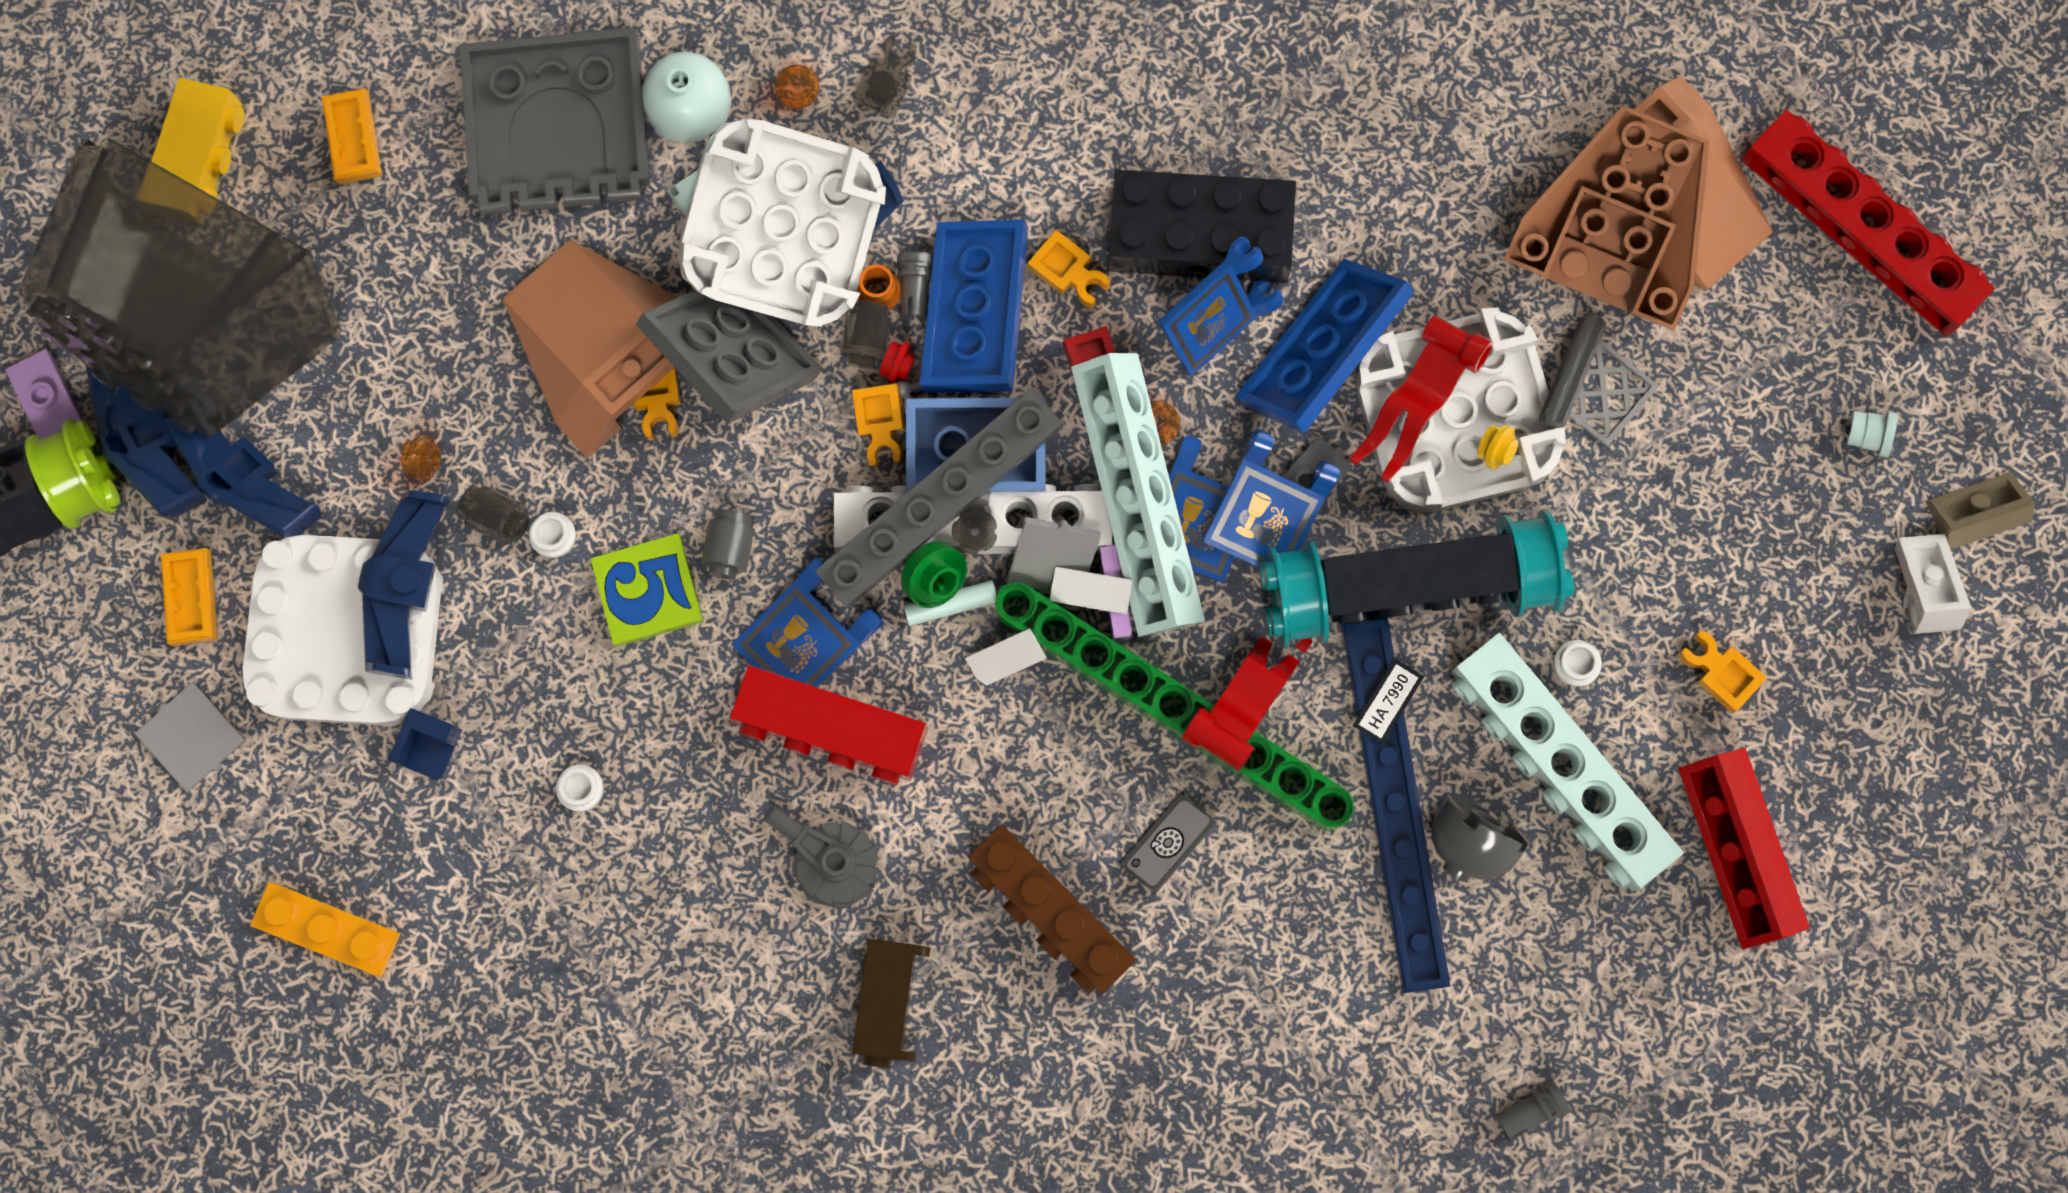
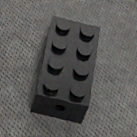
(1190, 220)

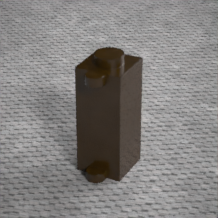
(885, 1002)

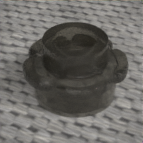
(974, 519)

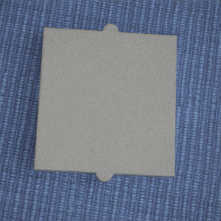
(1048, 546)
(190, 737)

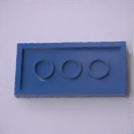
(974, 306)
(1324, 344)

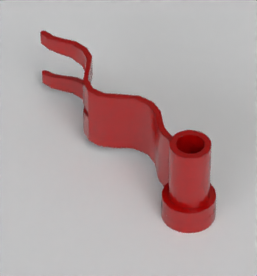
(1426, 389)
(1242, 705)

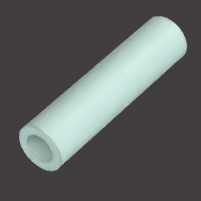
(964, 600)

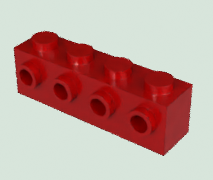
(829, 724)
(1744, 848)

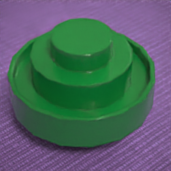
(933, 574)

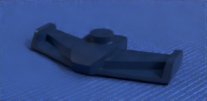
(138, 447)
(240, 479)
(398, 582)

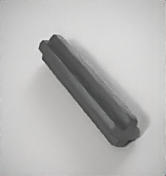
(1572, 371)

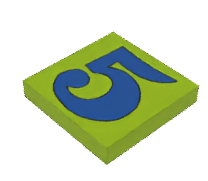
(647, 590)

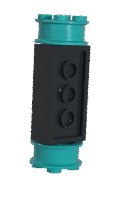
(1515, 566)

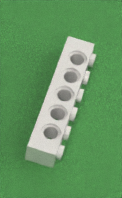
(859, 503)

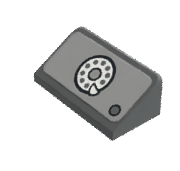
(1168, 843)

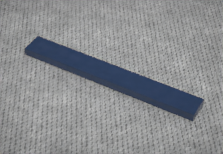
(1397, 818)

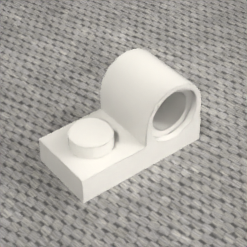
(1933, 585)

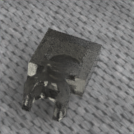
(885, 84)

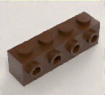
(1051, 909)

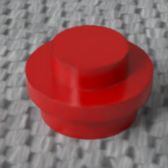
(897, 362)

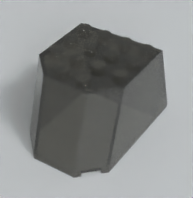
(172, 290)

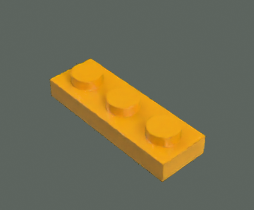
(325, 929)

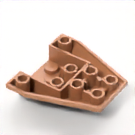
(1730, 213)
(1623, 219)
(584, 340)

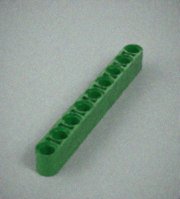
(1160, 686)

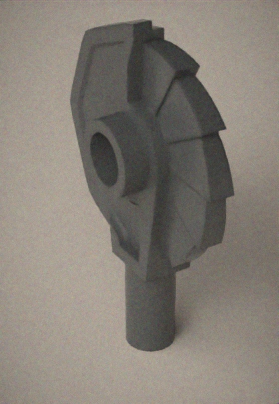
(830, 862)

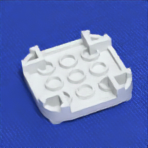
(780, 222)
(1505, 391)
(309, 637)

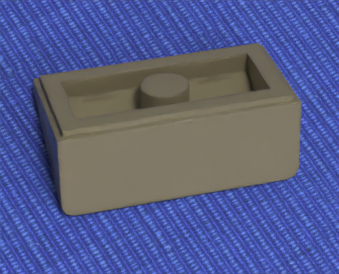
(1981, 510)

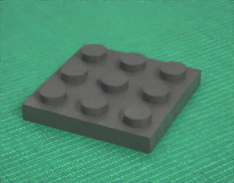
(728, 352)

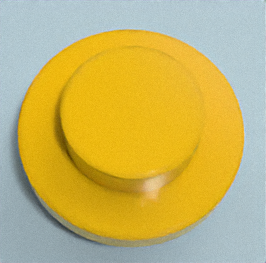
(1497, 446)

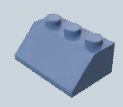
(947, 425)

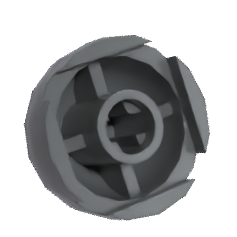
(1474, 841)

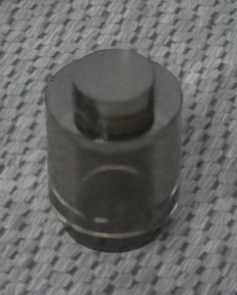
(866, 334)
(493, 514)

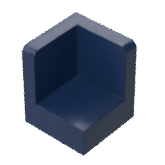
(425, 744)

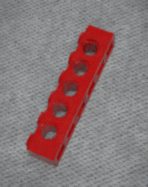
(1872, 247)

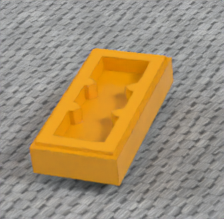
(351, 136)
(189, 597)

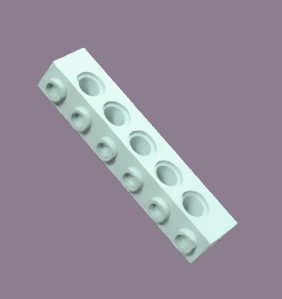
(1137, 493)
(1651, 847)

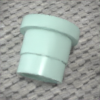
(1873, 431)

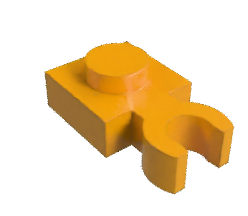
(1063, 265)
(657, 402)
(879, 414)
(1727, 675)

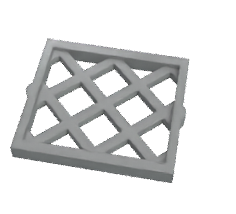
(1625, 367)

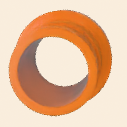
(890, 296)

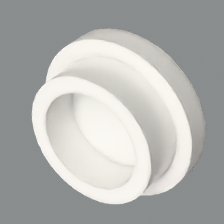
(552, 534)
(1577, 663)
(579, 788)

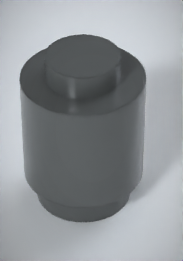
(728, 544)

